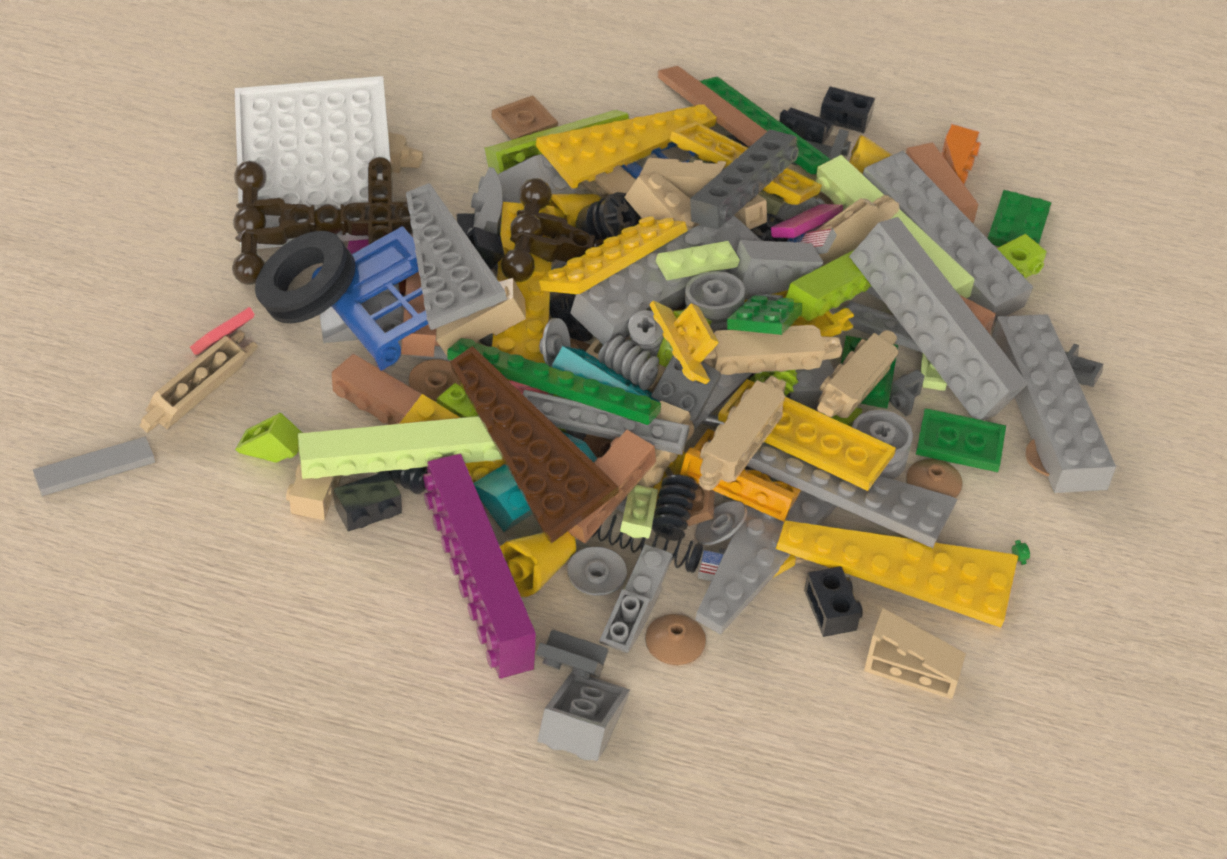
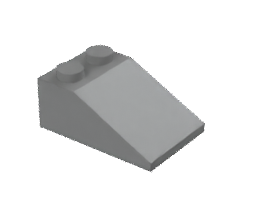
(531, 168)
(336, 330)
(582, 716)

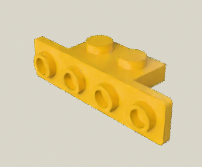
(689, 337)

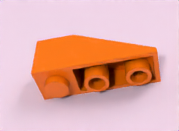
(960, 149)

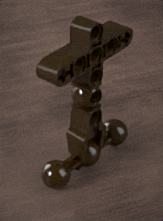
(251, 219)
(528, 232)

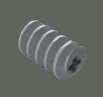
(645, 332)
(629, 361)

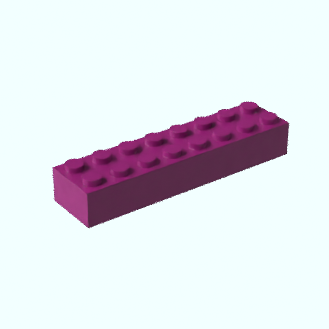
(480, 567)

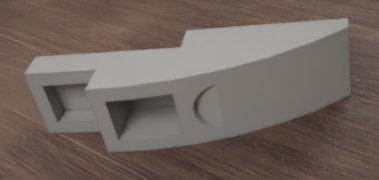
(488, 203)
(637, 599)

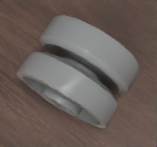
(716, 295)
(889, 429)

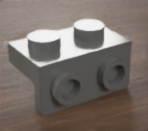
(580, 655)

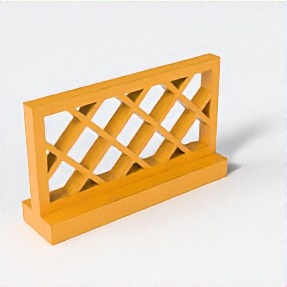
(749, 488)

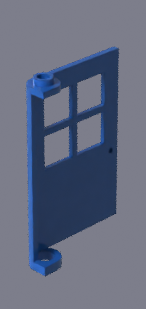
(378, 269)

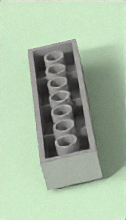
(997, 282)
(611, 303)
(938, 319)
(1055, 406)

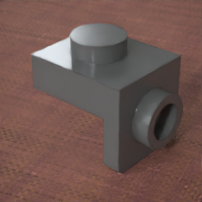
(1085, 370)
(905, 390)

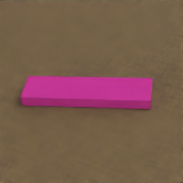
(806, 221)

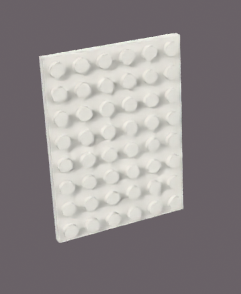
(313, 141)

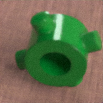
(1022, 551)

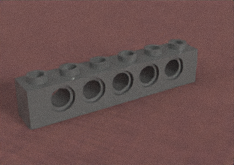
(743, 179)

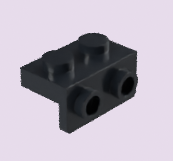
(806, 125)

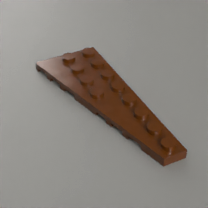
(545, 464)

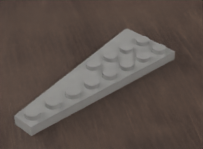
(450, 268)
(888, 502)
(753, 560)

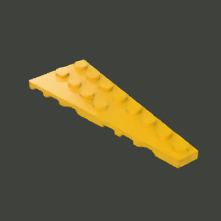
(598, 149)
(947, 575)

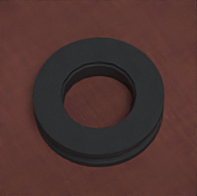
(317, 294)

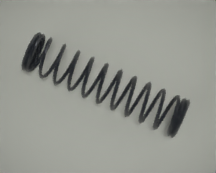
(689, 566)

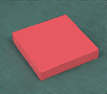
(224, 329)

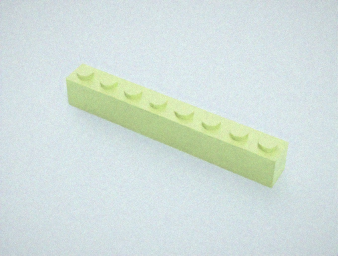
(847, 185)
(393, 447)

